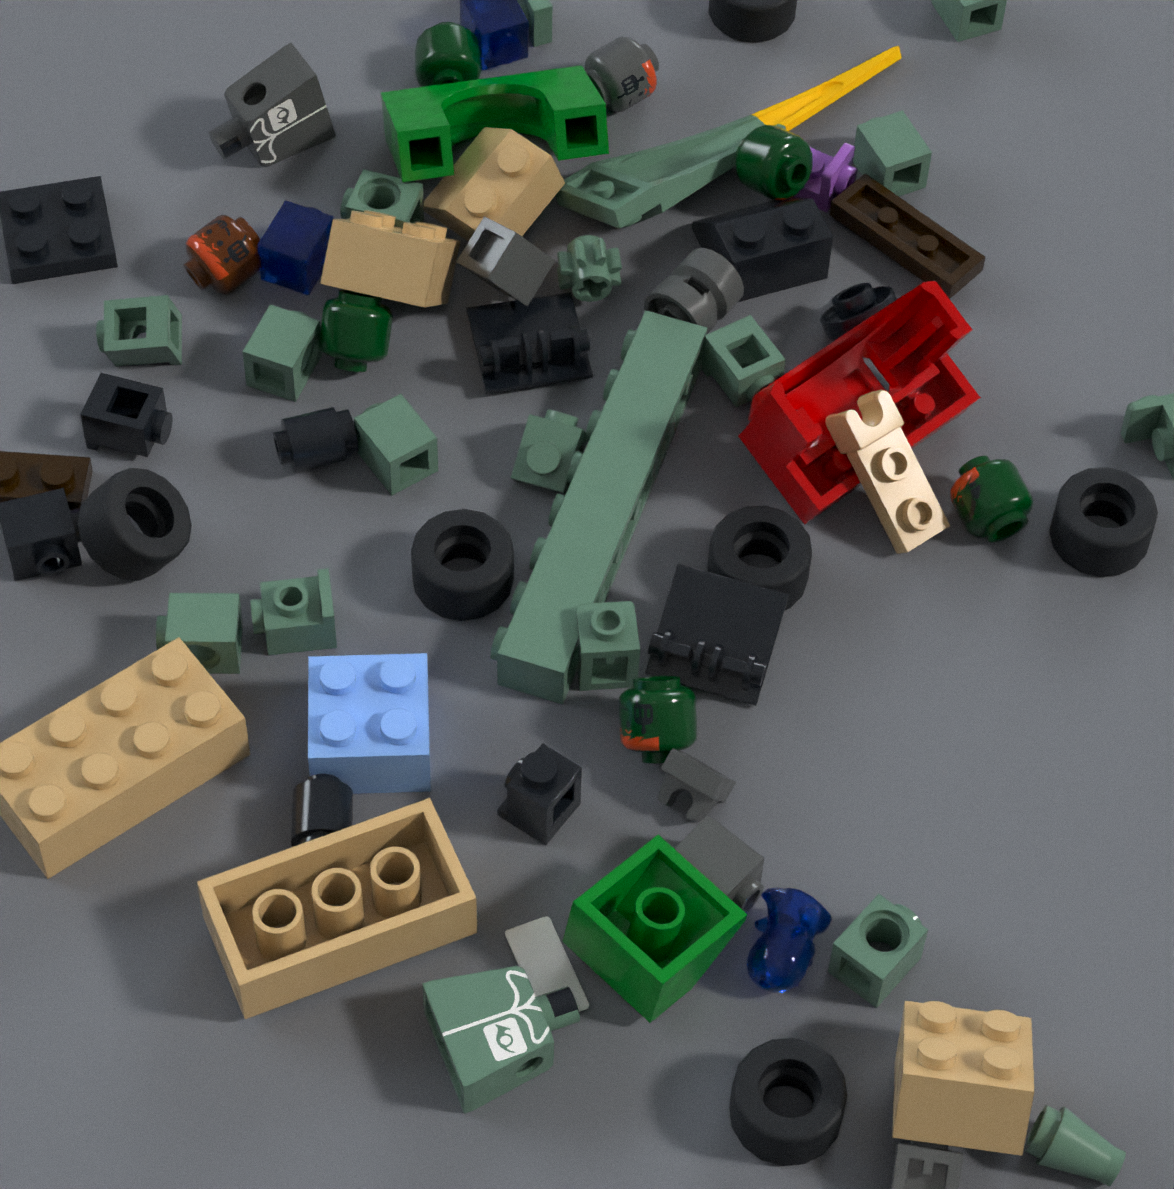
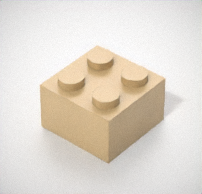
(391, 261)
(963, 1077)

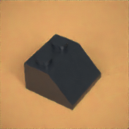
(771, 244)

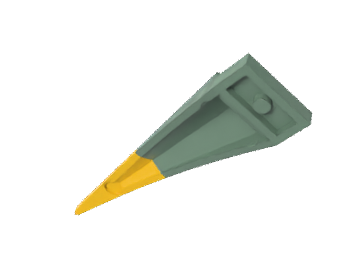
(655, 179)

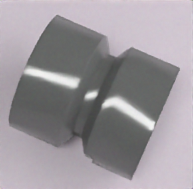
(698, 290)

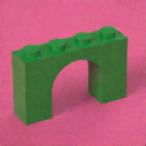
(549, 104)

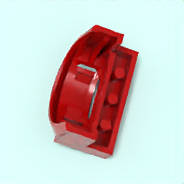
(909, 349)

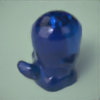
(786, 945)

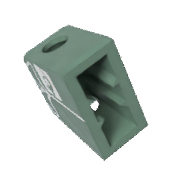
(494, 1030)

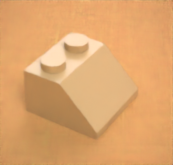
(497, 179)

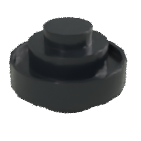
(853, 307)

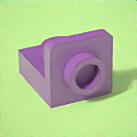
(829, 176)

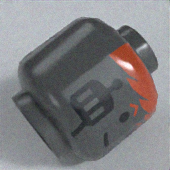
(623, 72)

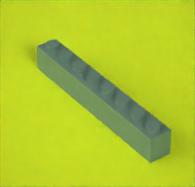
(601, 505)

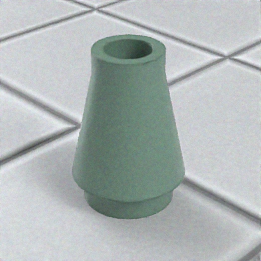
(1072, 1146)

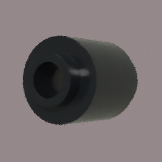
(316, 439)
(320, 808)

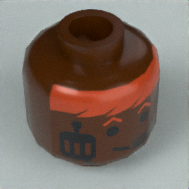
(223, 254)

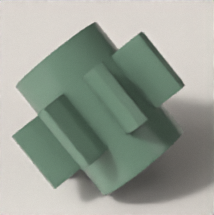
(589, 268)

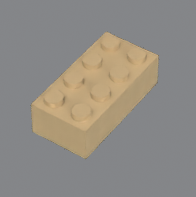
(117, 756)
(338, 907)

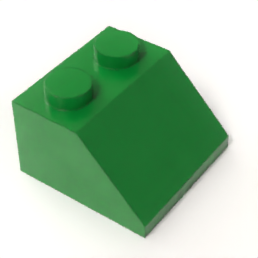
(652, 927)

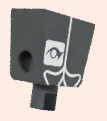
(275, 110)

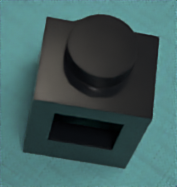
(125, 416)
(541, 793)

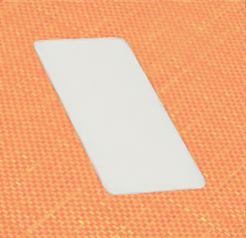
(544, 959)

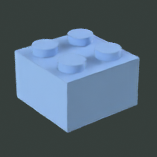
(370, 721)

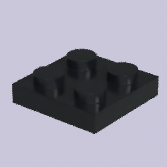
(57, 230)

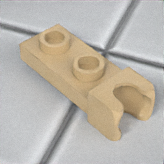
(888, 470)

